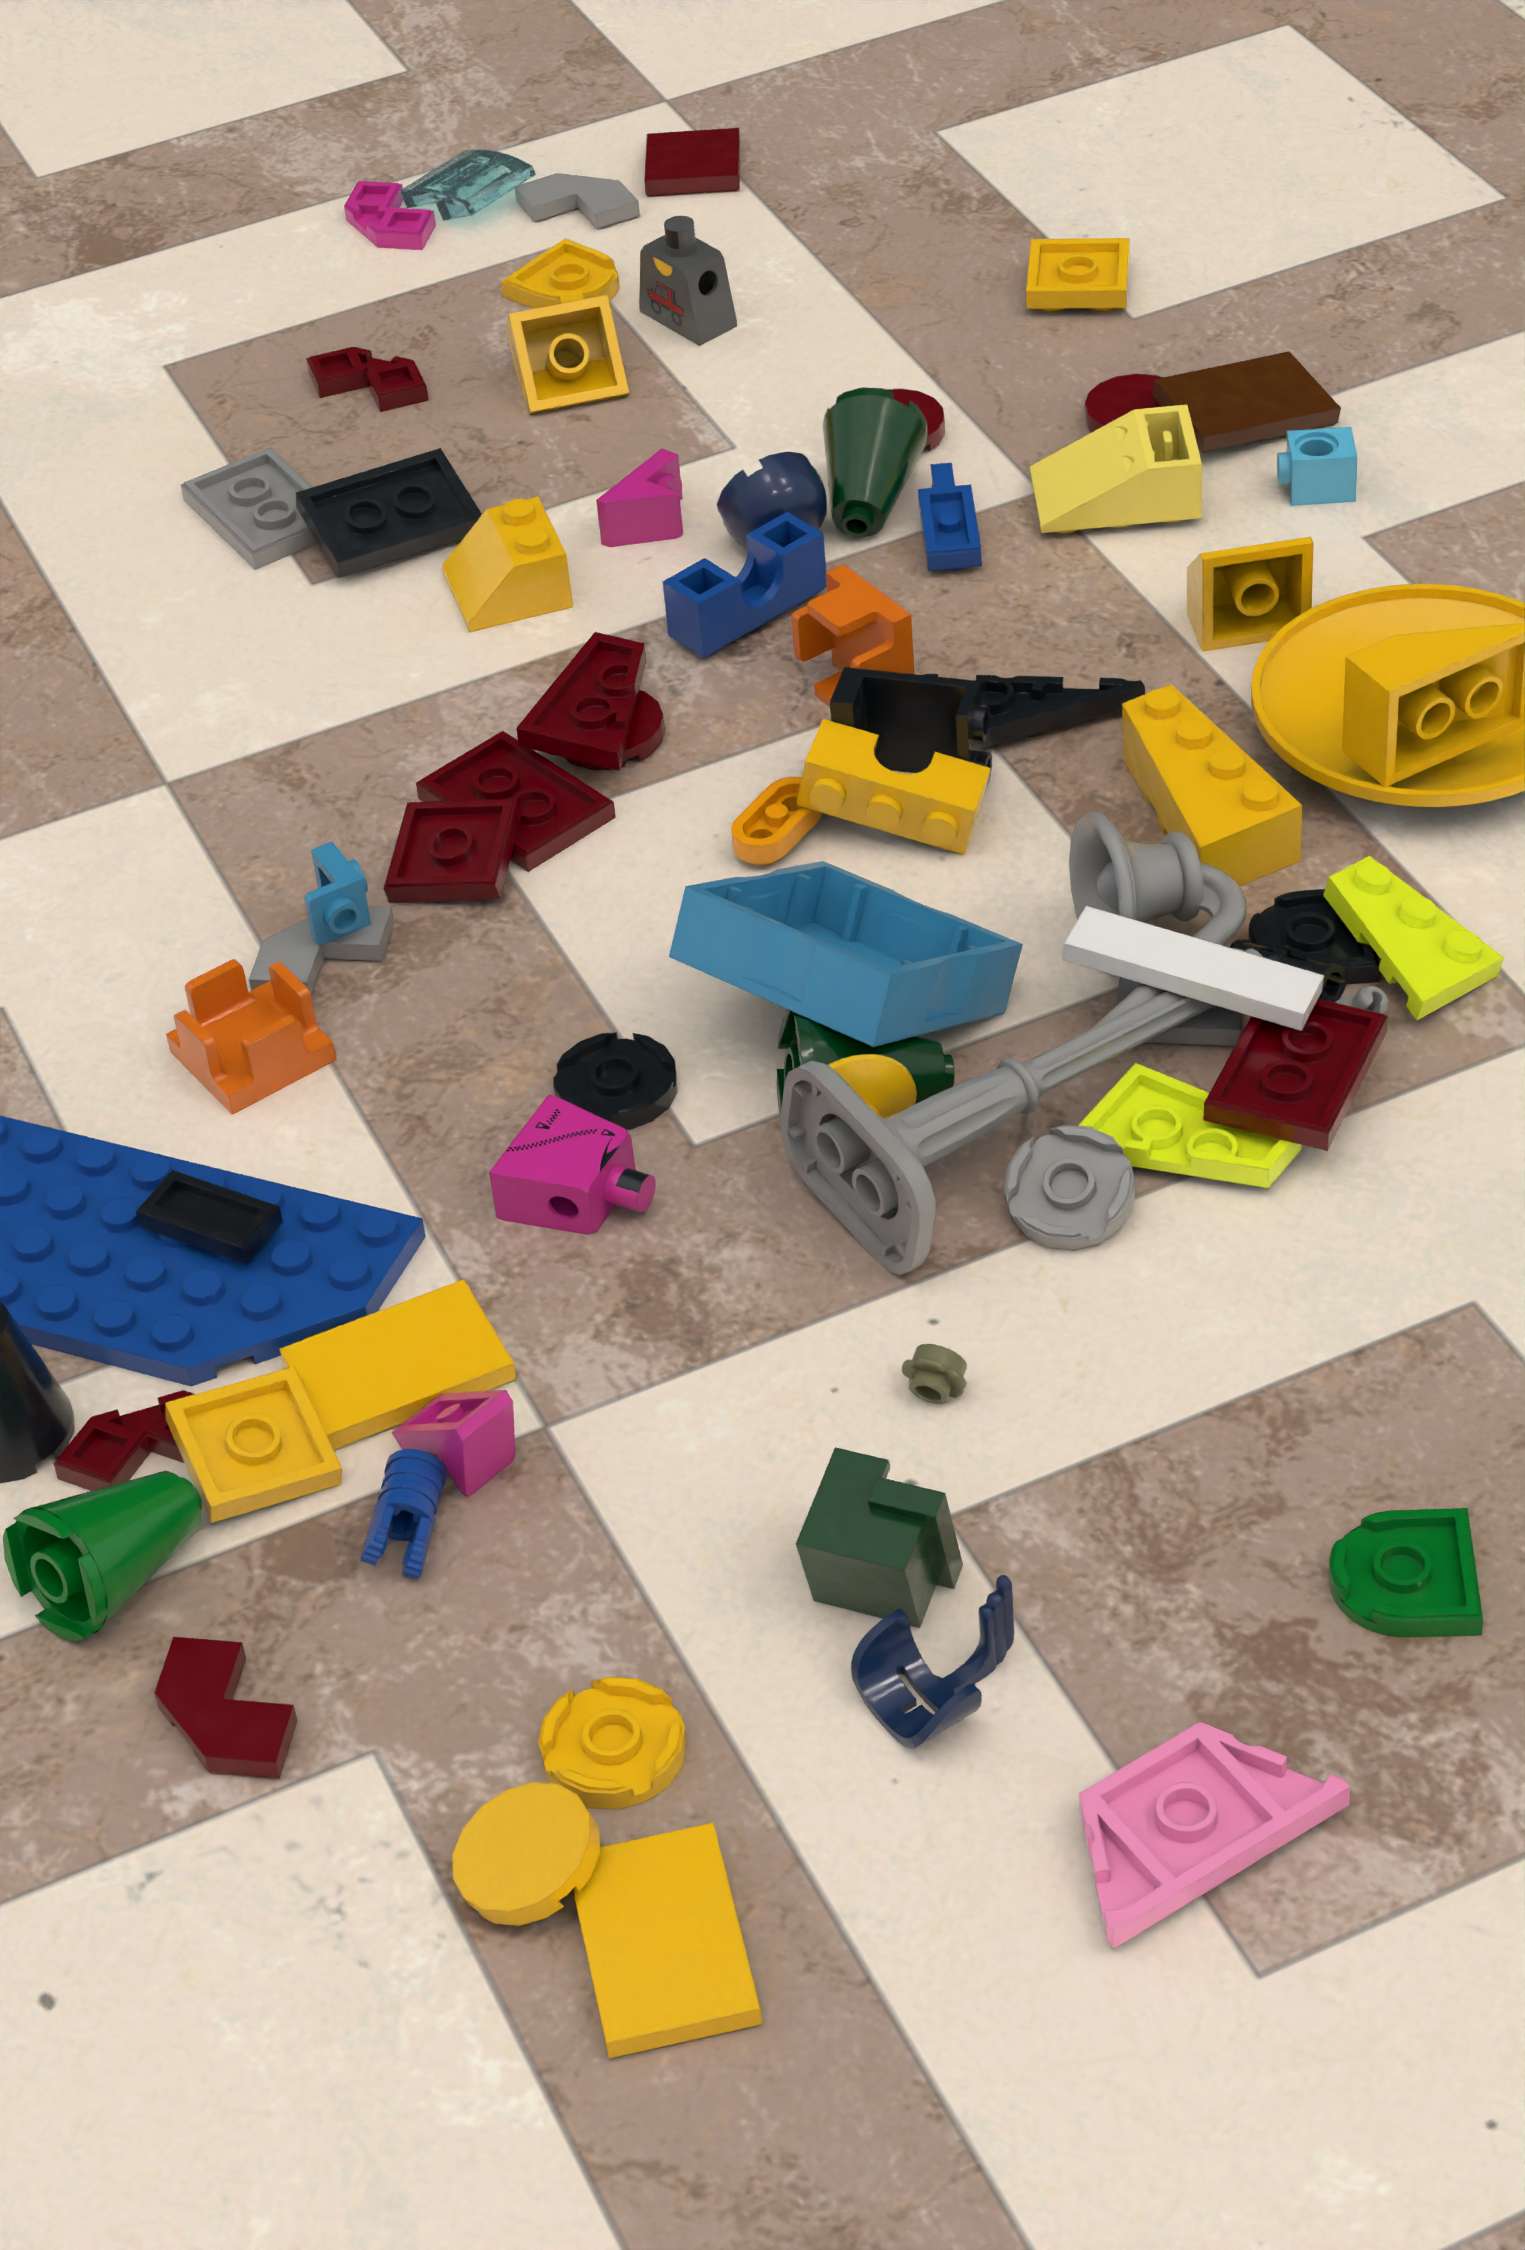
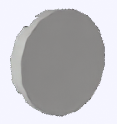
(1070, 1187)

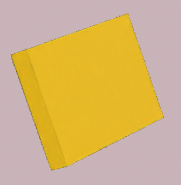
(398, 1362)
(665, 1942)

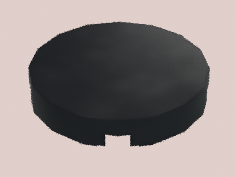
(618, 1078)

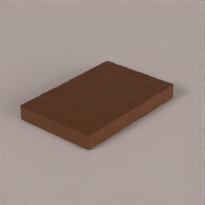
(1248, 400)

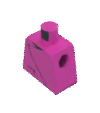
(568, 1171)

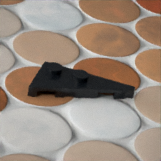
(1041, 703)

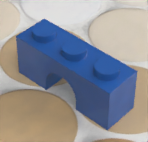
(715, 608)

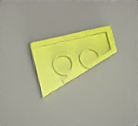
(1413, 937)
(1164, 1130)

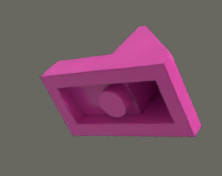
(643, 504)
(467, 1433)

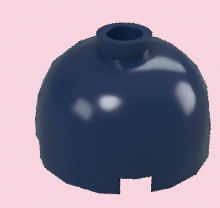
(781, 486)

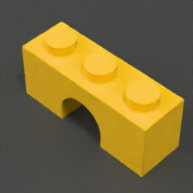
(926, 806)

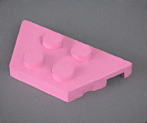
(1192, 1821)

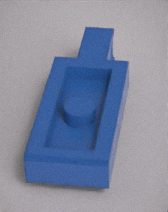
(949, 522)

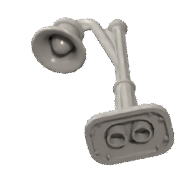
(874, 1166)

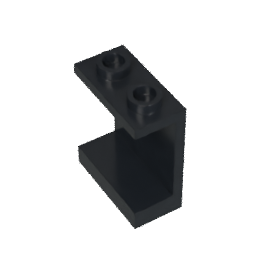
(914, 716)

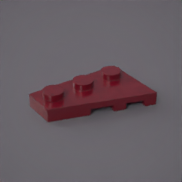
(589, 704)

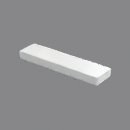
(1193, 968)

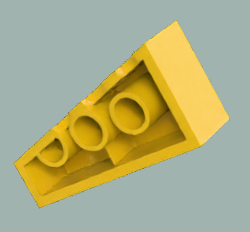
(1209, 787)

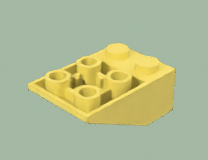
(1123, 474)

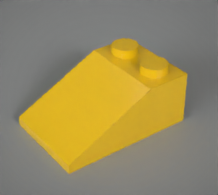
(1431, 697)

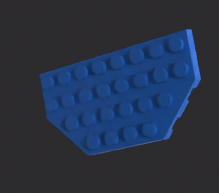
(127, 1297)

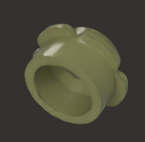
(935, 1373)

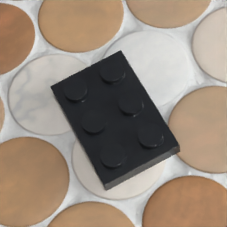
(388, 512)

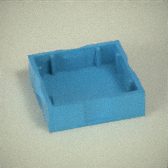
(845, 952)

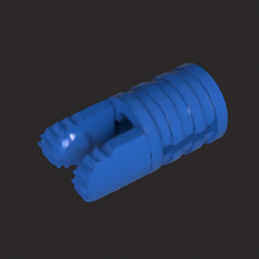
(406, 1508)

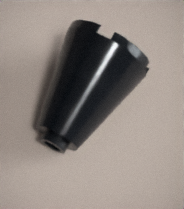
(33, 1406)

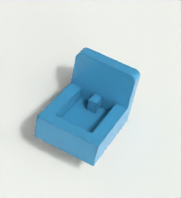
(340, 900)

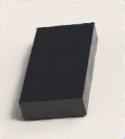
(209, 1217)

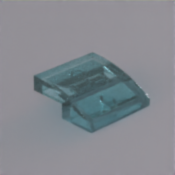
(468, 182)

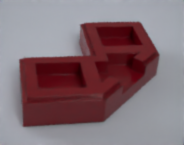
(353, 368)
(115, 1446)
(225, 1733)

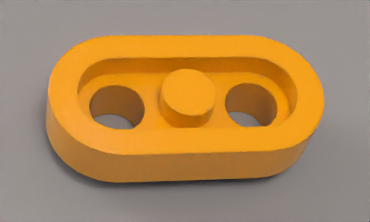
(772, 824)

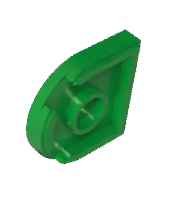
(1409, 1574)

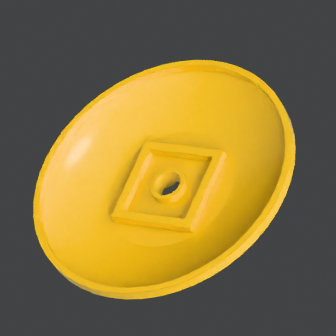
(1302, 683)

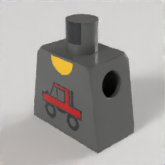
(686, 284)

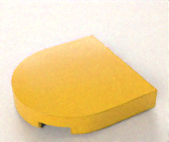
(562, 276)

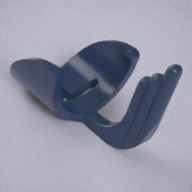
(892, 1651)

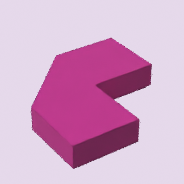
(377, 215)

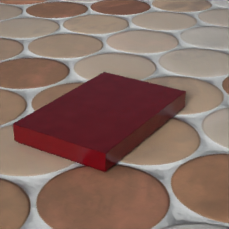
(552, 801)
(1296, 1080)

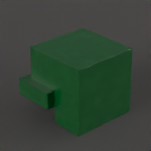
(877, 1540)

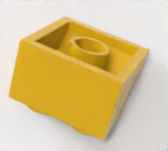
(566, 354)
(509, 567)
(1248, 591)

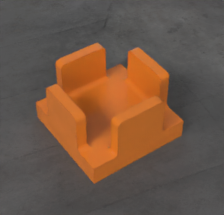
(857, 625)
(248, 1041)

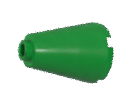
(98, 1548)

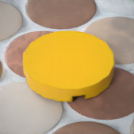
(613, 1742)
(525, 1853)

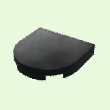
(1312, 925)

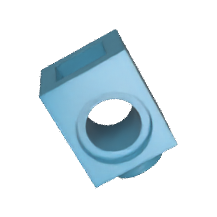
(1319, 466)

